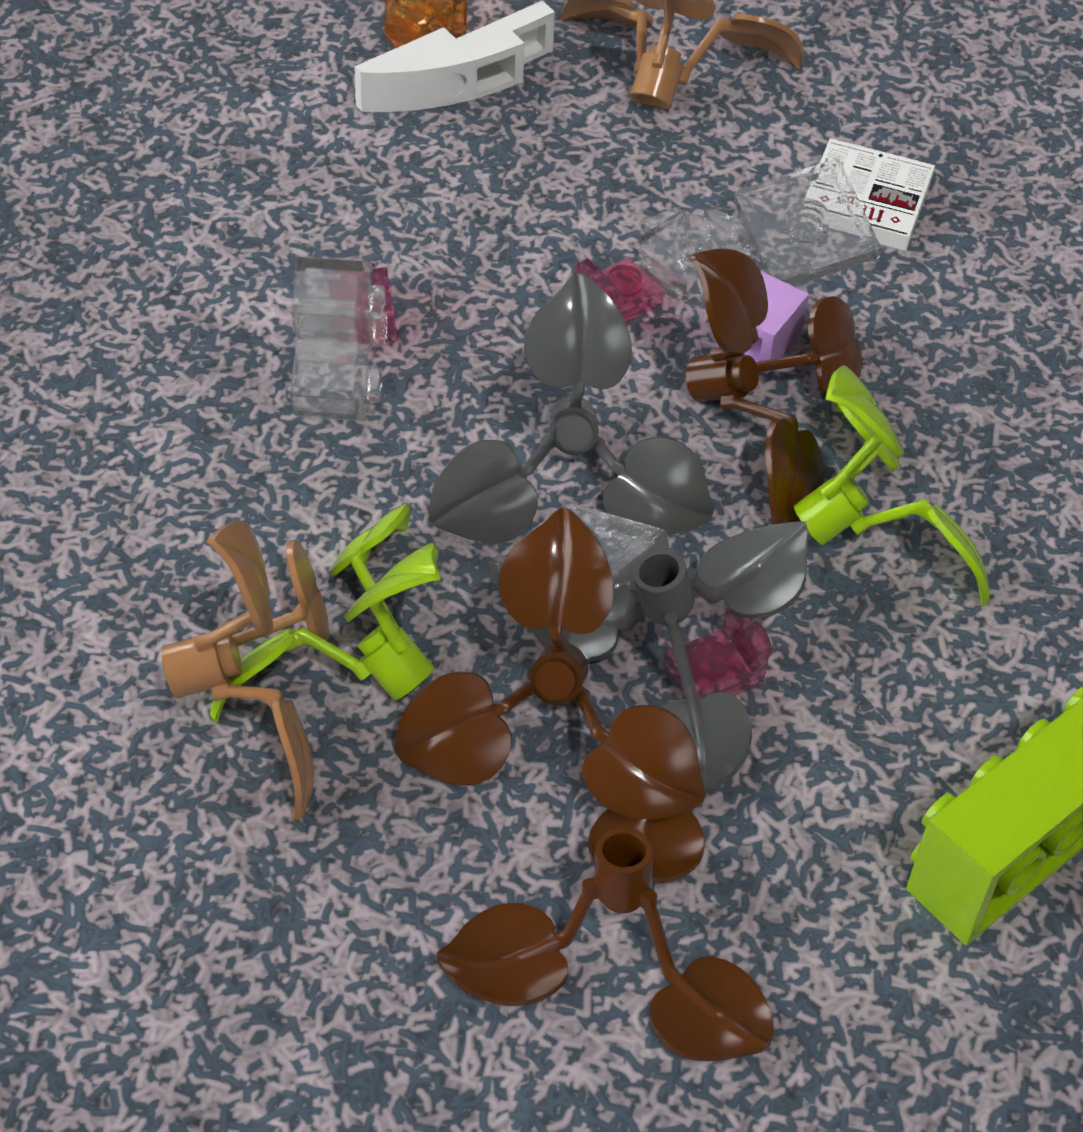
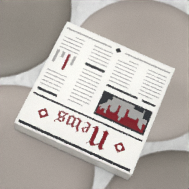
(887, 188)

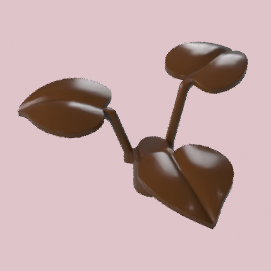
(734, 307)
(557, 581)
(515, 956)

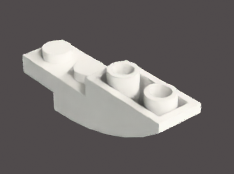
(449, 70)

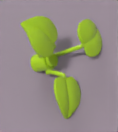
(841, 500)
(388, 649)

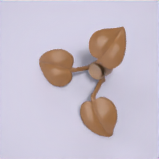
(660, 67)
(214, 657)

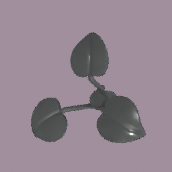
(574, 342)
(756, 577)

